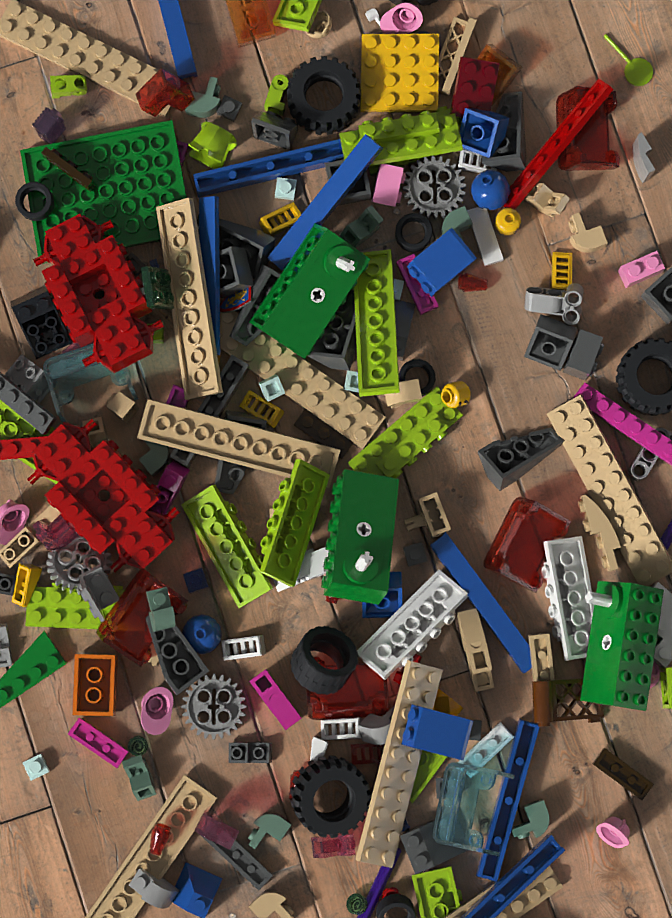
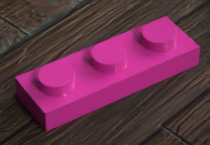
(422, 300)
(98, 742)

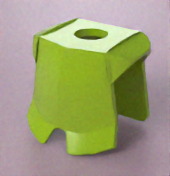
(212, 145)

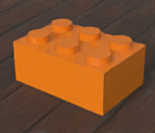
(95, 685)

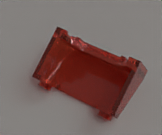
(591, 145)
(519, 542)
(126, 625)
(361, 695)

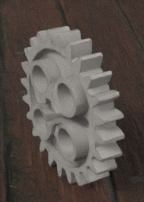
(416, 188)
(57, 566)
(232, 706)

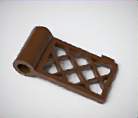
(547, 701)

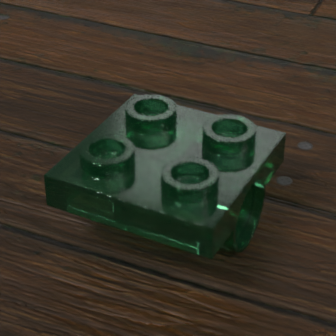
(157, 288)

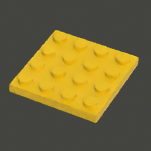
(399, 72)

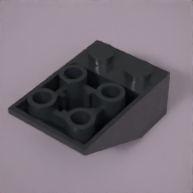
(40, 322)

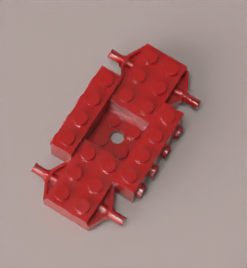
(92, 264)
(81, 476)

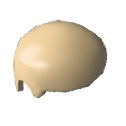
(321, 25)

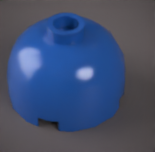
(490, 190)
(202, 633)

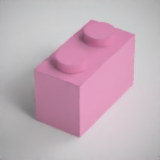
(387, 185)
(641, 269)

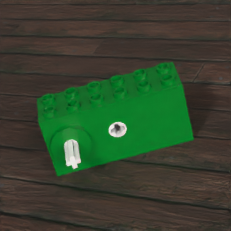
(310, 290)
(360, 537)
(621, 644)

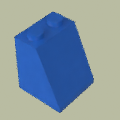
(441, 262)
(437, 732)

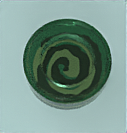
(138, 745)
(356, 904)

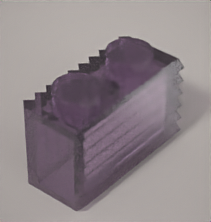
(49, 125)

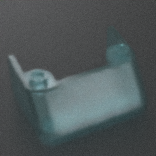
(68, 371)
(458, 805)

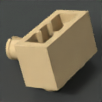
(431, 516)

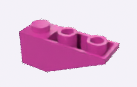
(170, 485)
(275, 699)

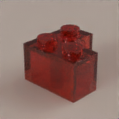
(164, 90)

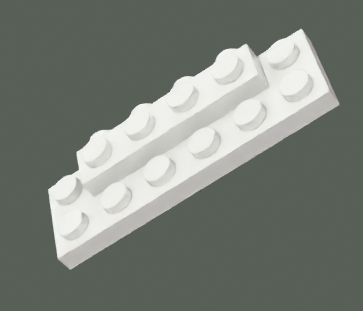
(566, 587)
(413, 625)

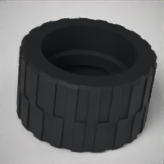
(311, 673)

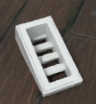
(469, 167)
(260, 644)
(325, 734)
(318, 748)

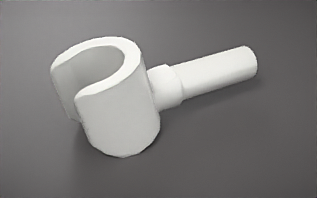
(372, 14)

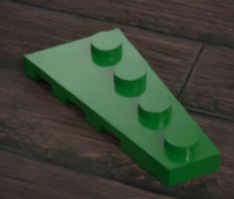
(32, 667)

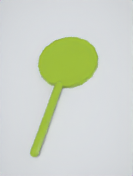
(637, 71)

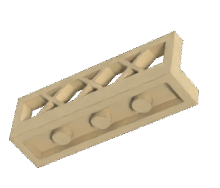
(462, 47)
(541, 657)

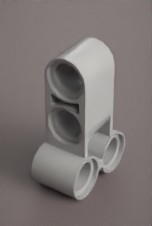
(555, 302)

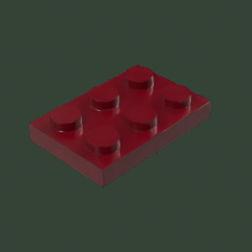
(474, 85)

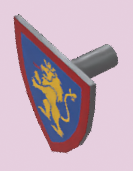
(236, 301)

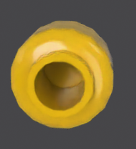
(507, 221)
(456, 394)

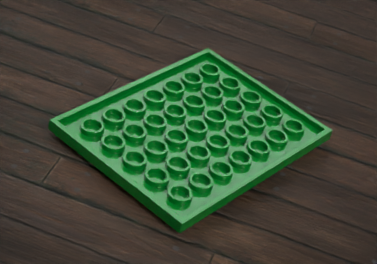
(131, 177)

